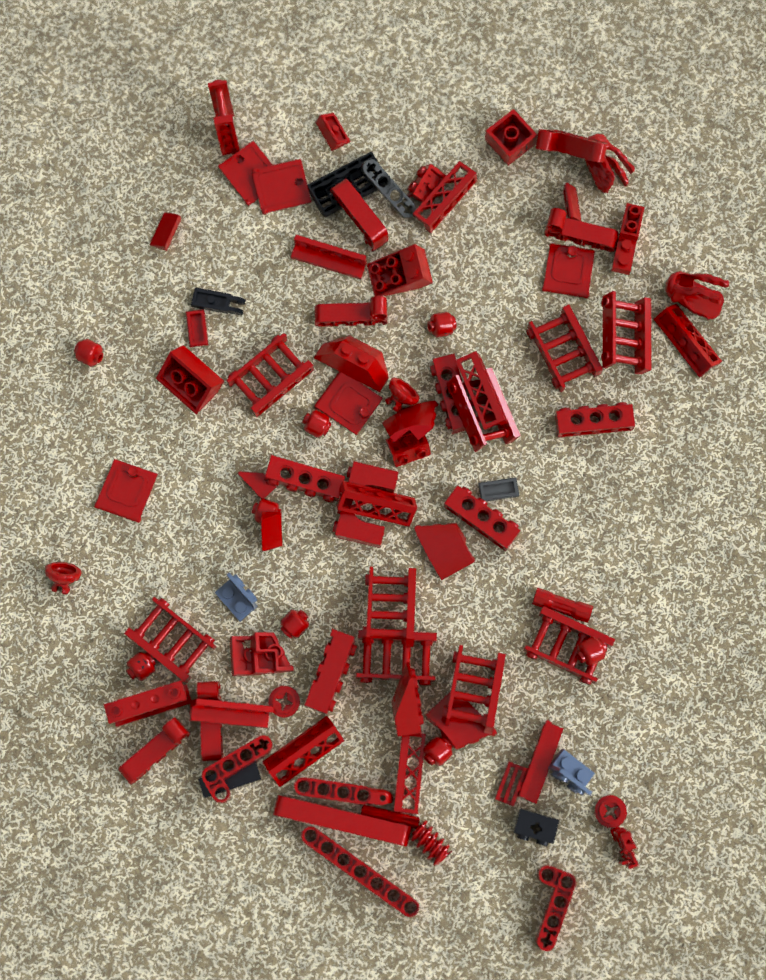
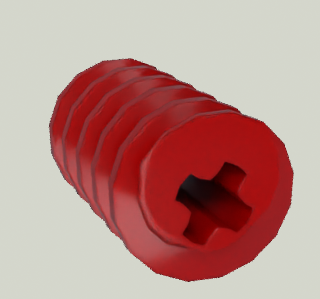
(430, 843)

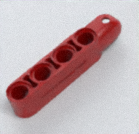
(374, 793)

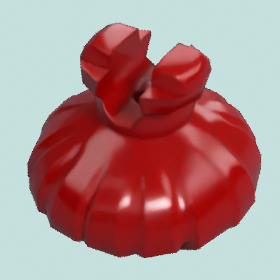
(401, 393)
(62, 575)

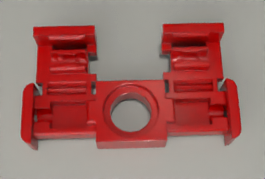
(626, 845)

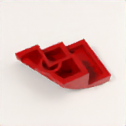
(416, 418)
(445, 548)
(264, 658)
(459, 731)

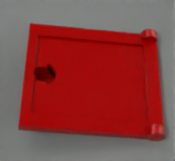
(239, 170)
(278, 188)
(568, 274)
(345, 400)
(126, 494)

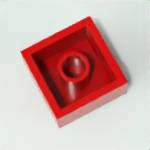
(510, 137)

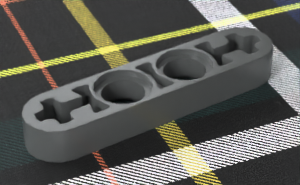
(391, 185)

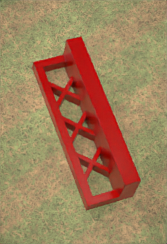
(451, 200)
(345, 262)
(687, 340)
(488, 387)
(377, 497)
(230, 713)
(301, 748)
(540, 761)
(402, 773)

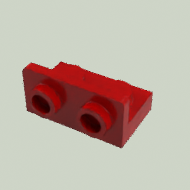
(427, 180)
(408, 449)

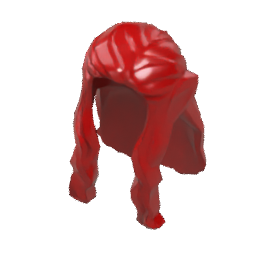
(602, 172)
(694, 296)

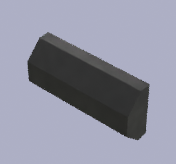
(351, 172)

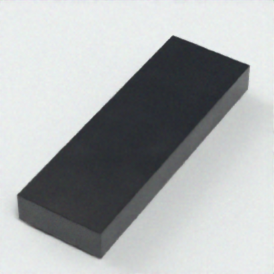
(245, 776)

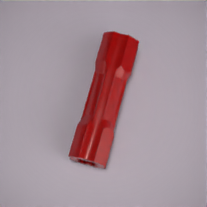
(578, 610)

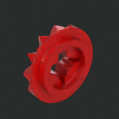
(292, 696)
(620, 812)

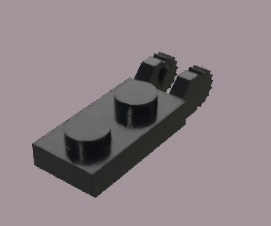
(216, 301)

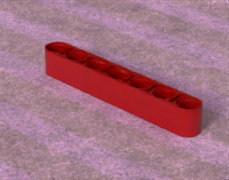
(342, 820)
(370, 873)

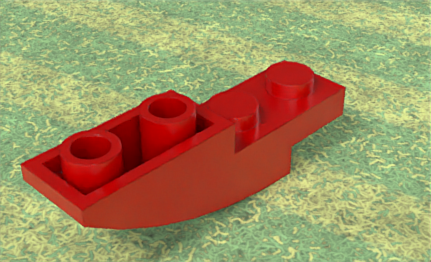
(627, 239)

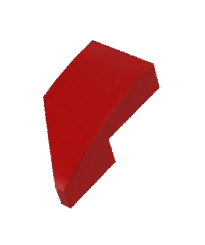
(257, 483)

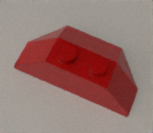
(355, 360)

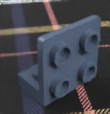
(235, 597)
(571, 771)

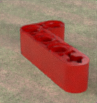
(571, 144)
(361, 214)
(580, 232)
(352, 313)
(210, 732)
(154, 750)
(239, 764)
(551, 909)

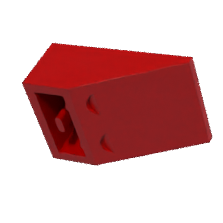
(400, 271)
(407, 704)

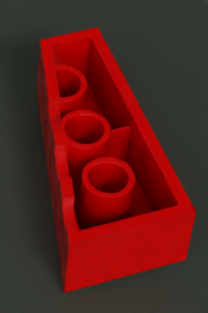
(330, 672)

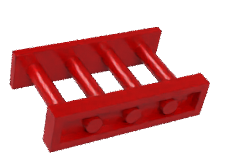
(224, 117)
(642, 330)
(575, 333)
(274, 393)
(477, 439)
(407, 615)
(566, 626)
(426, 641)
(153, 646)
(493, 683)
(148, 703)

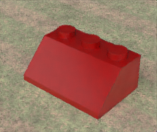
(189, 379)

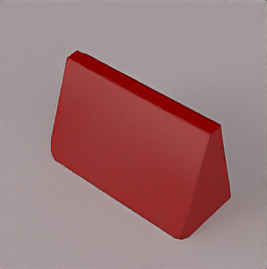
(332, 131)
(571, 202)
(165, 231)
(271, 530)

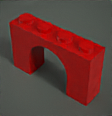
(349, 526)

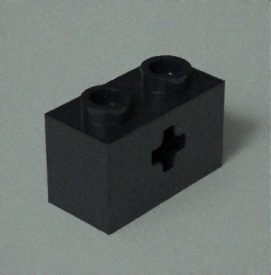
(547, 824)

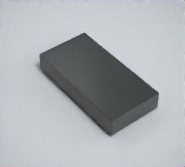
(499, 489)

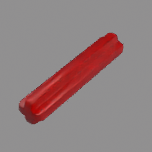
(390, 816)

